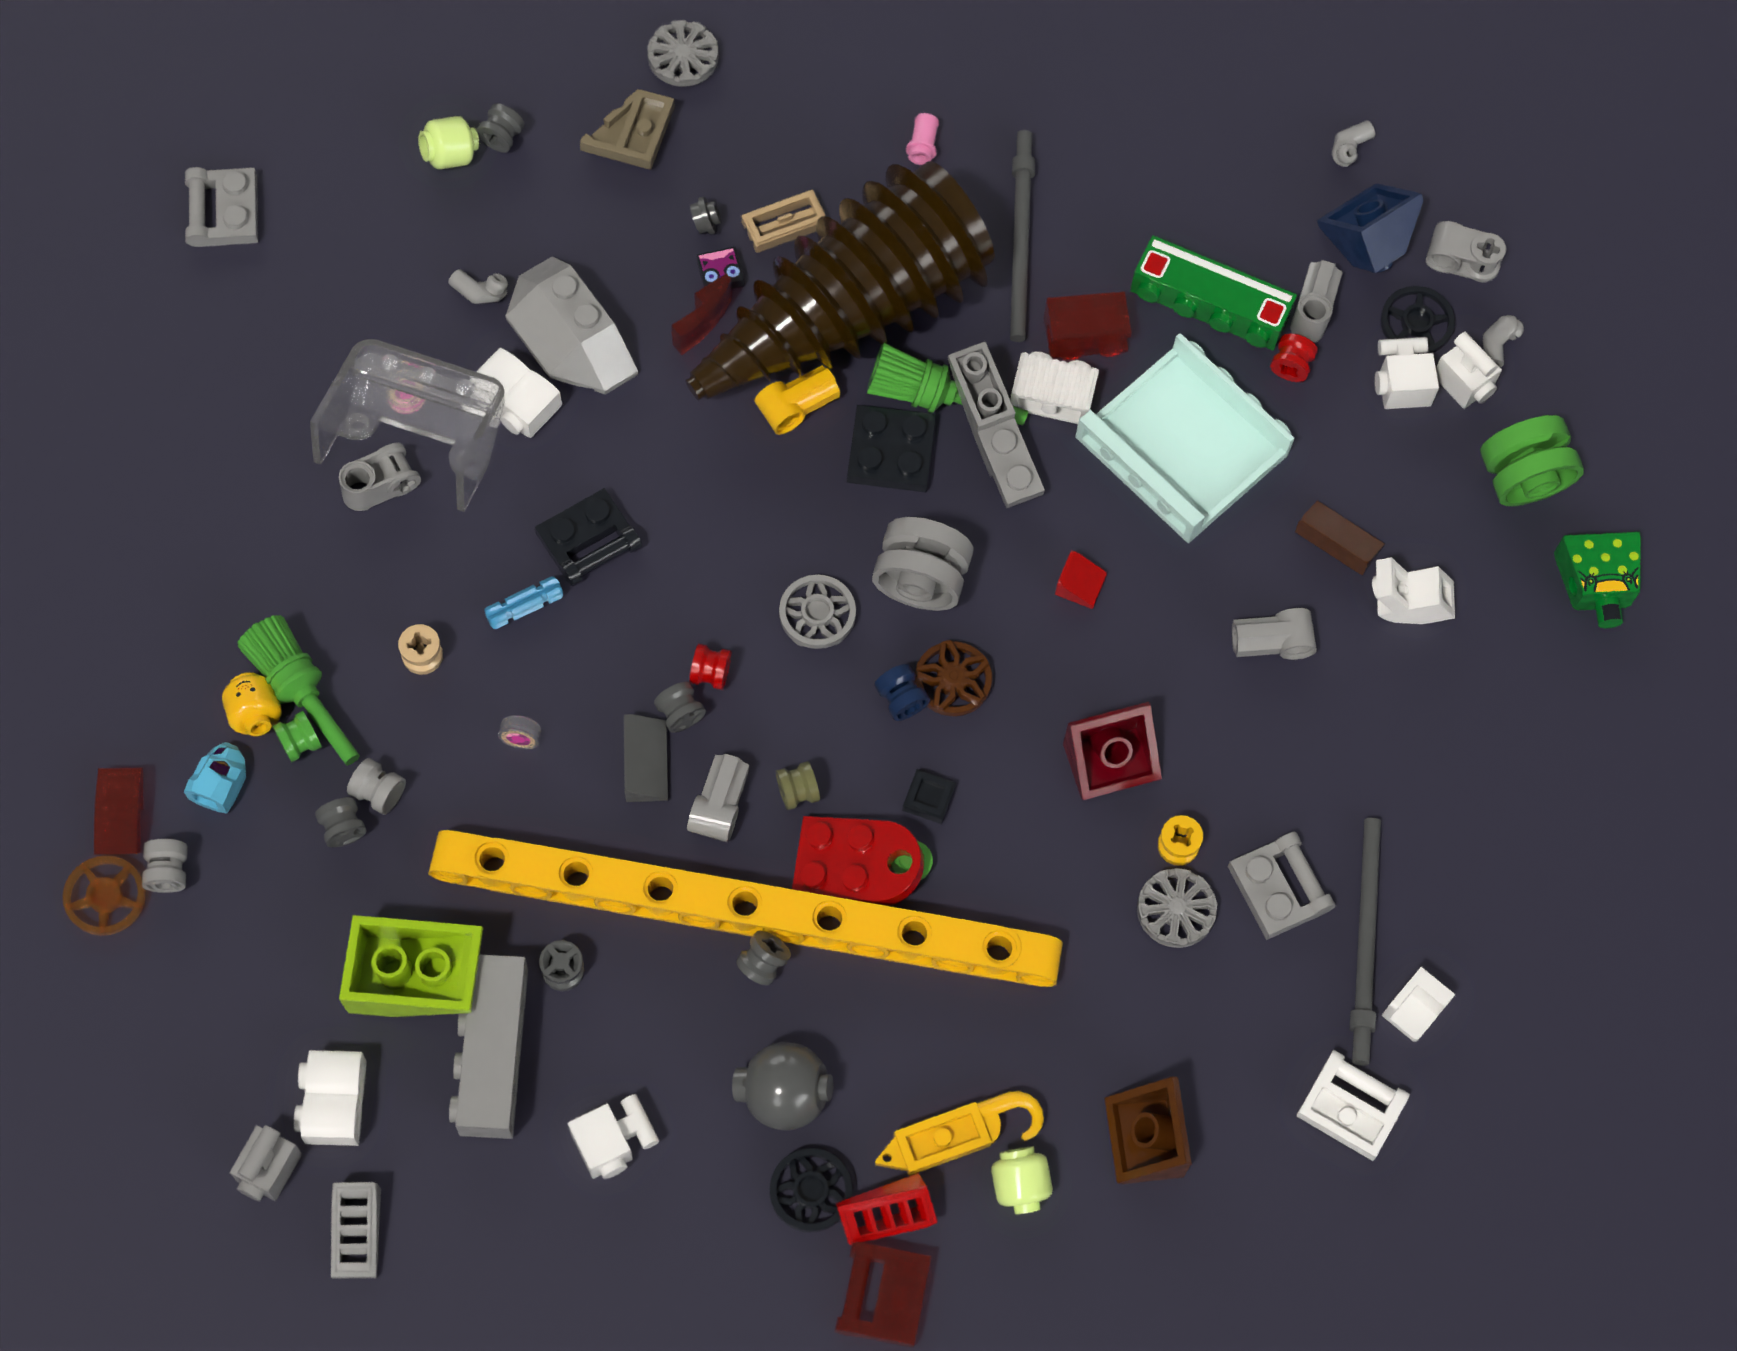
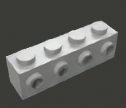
(490, 1050)

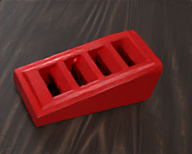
(896, 1192)

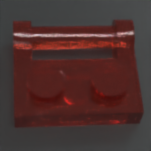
(898, 1296)

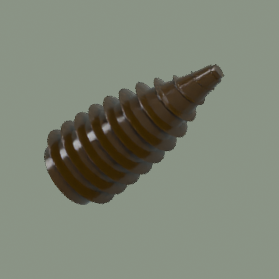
(860, 276)

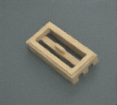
(785, 227)

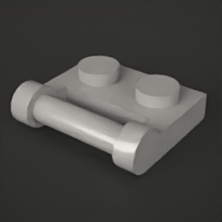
(234, 206)
(1269, 892)

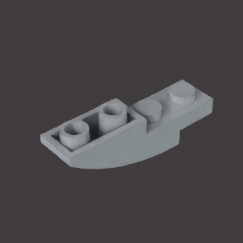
(994, 425)

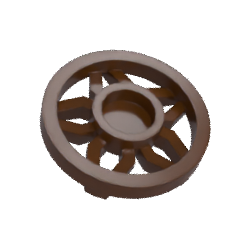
(954, 677)

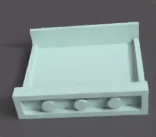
(1186, 439)

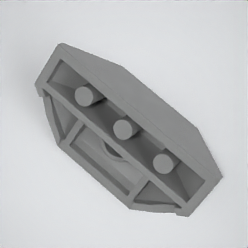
(568, 329)

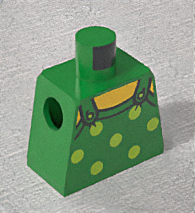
(1601, 573)

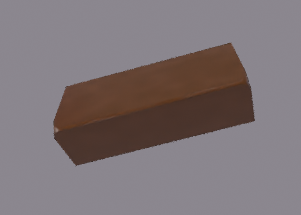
(1339, 537)

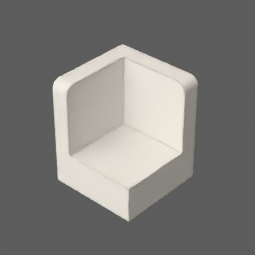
(1418, 1004)

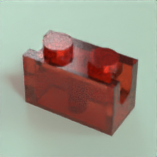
(1087, 325)

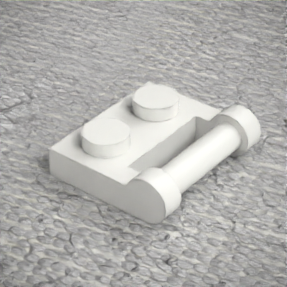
(1347, 1116)

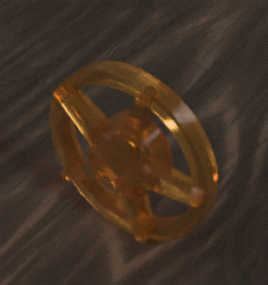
(104, 895)

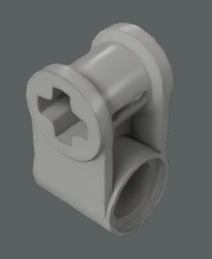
(1464, 250)
(381, 476)

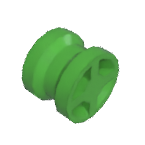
(297, 736)

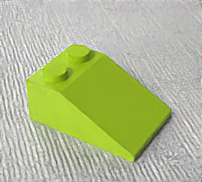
(409, 967)

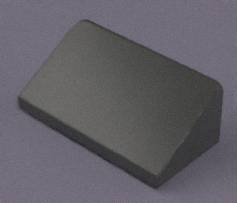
(645, 759)

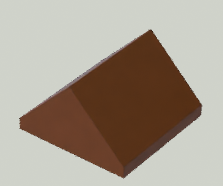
(1148, 1133)

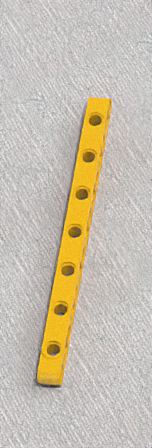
(710, 903)

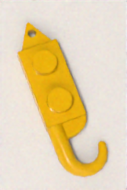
(956, 1133)

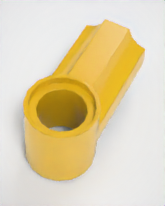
(789, 403)

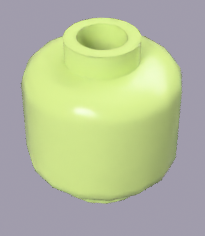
(448, 142)
(1022, 1179)

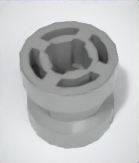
(376, 786)
(164, 865)

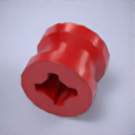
(1293, 357)
(710, 666)

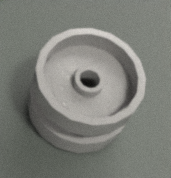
(922, 563)

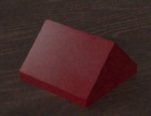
(1113, 751)

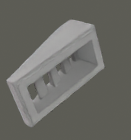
(355, 1190)

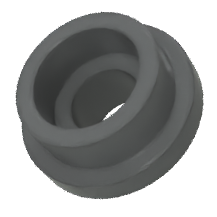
(705, 215)

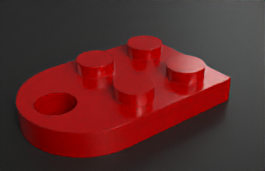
(855, 859)

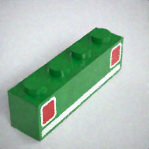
(1212, 293)

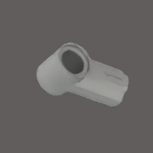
(1316, 300)
(1285, 634)
(716, 809)

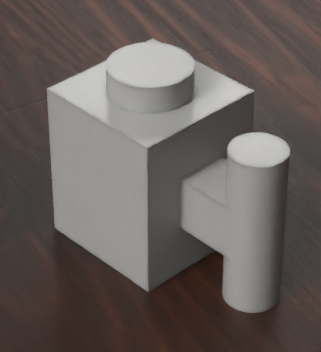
(265, 1164)

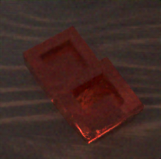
(709, 308)
(118, 811)

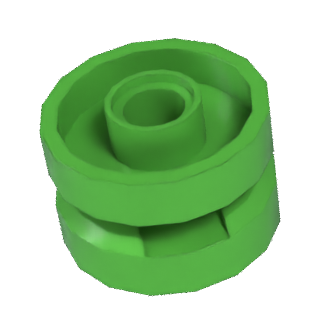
(1531, 460)

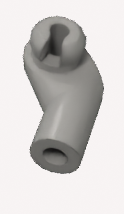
(1347, 140)
(479, 292)
(1501, 331)

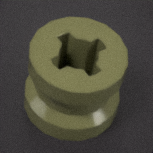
(797, 785)

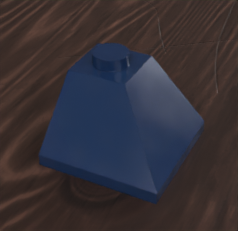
(1373, 226)

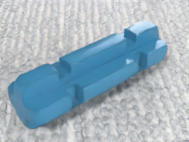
(524, 602)

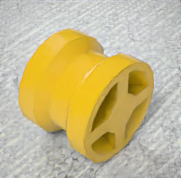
(1175, 848)

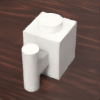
(1468, 372)
(1406, 377)
(603, 1139)

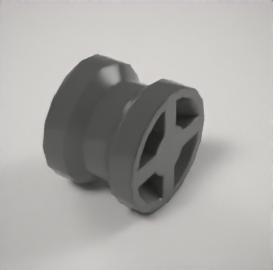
(500, 128)
(679, 707)
(340, 822)
(558, 957)
(763, 958)

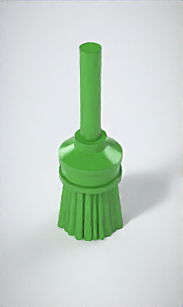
(915, 381)
(292, 676)

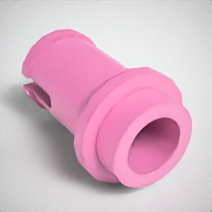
(922, 146)

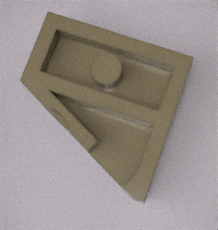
(632, 131)

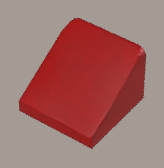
(1080, 580)

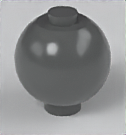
(783, 1086)

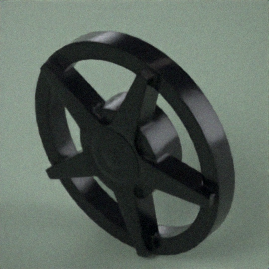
(1418, 318)

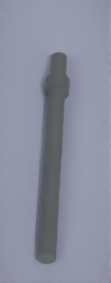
(1022, 170)
(1363, 1018)

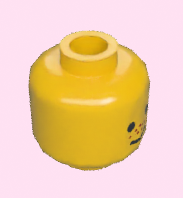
(251, 704)

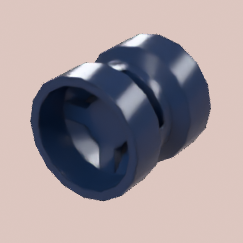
(902, 692)

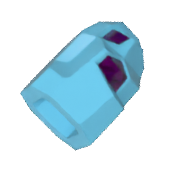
(217, 778)

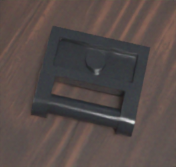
(582, 527)

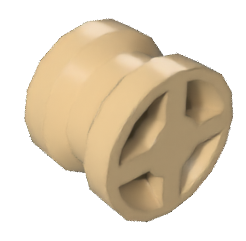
(422, 659)

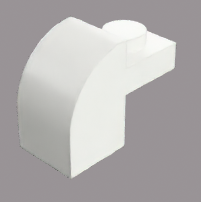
(1413, 596)

